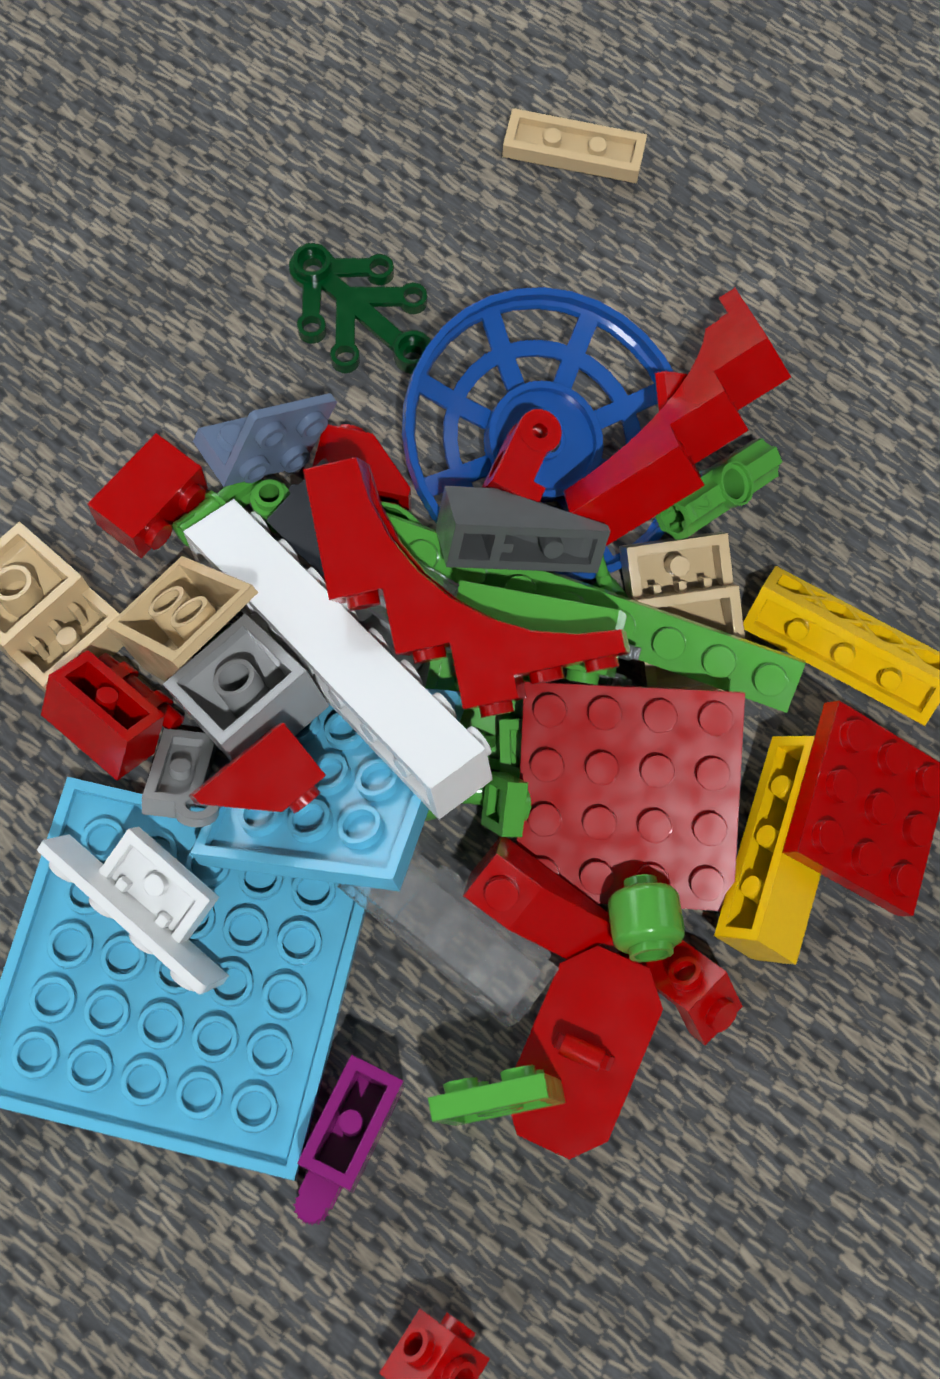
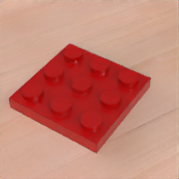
(866, 810)

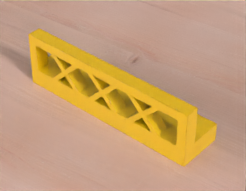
(849, 648)

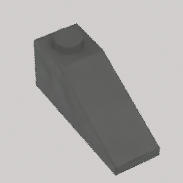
(515, 533)

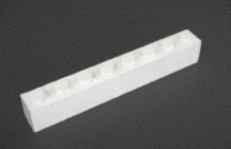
(347, 663)

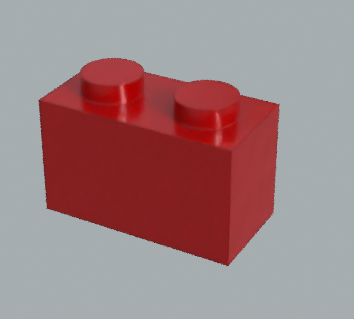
(149, 496)

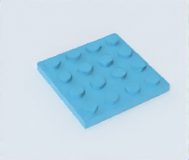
(350, 834)

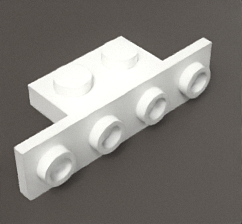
(148, 897)

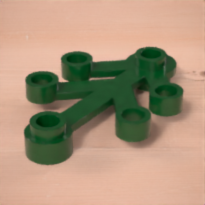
(355, 304)

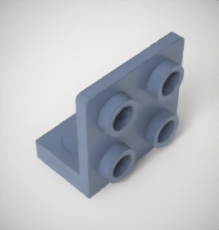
(265, 441)

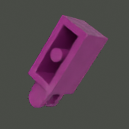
(345, 1137)

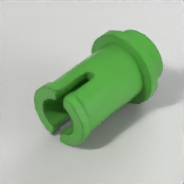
(267, 498)

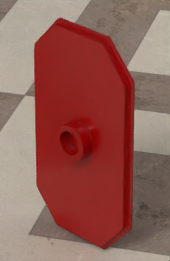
(593, 1041)

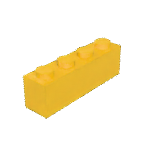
(771, 893)

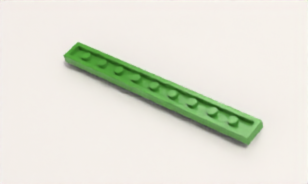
(664, 637)

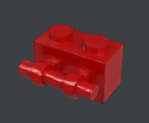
(108, 711)

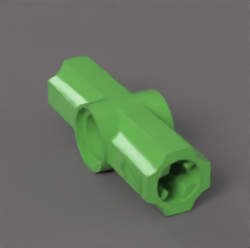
(726, 486)

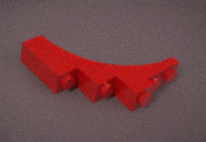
(367, 560)

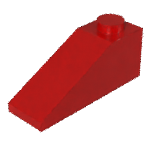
(536, 902)

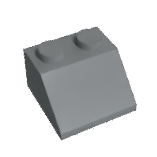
(245, 688)

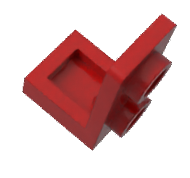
(697, 990)

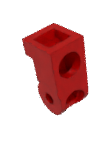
(523, 454)

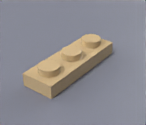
(574, 145)

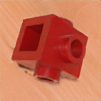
(435, 1351)

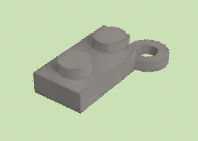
(178, 770)

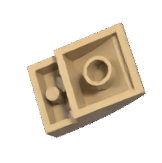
(688, 580)
(47, 609)

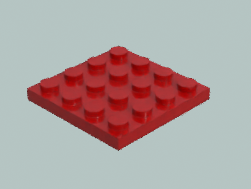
(634, 786)

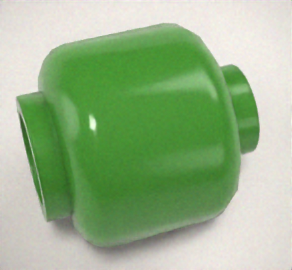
(646, 919)

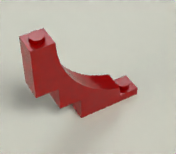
(700, 418)

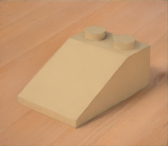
(179, 615)

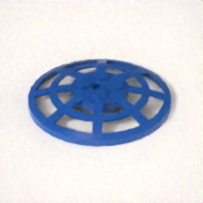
(581, 426)

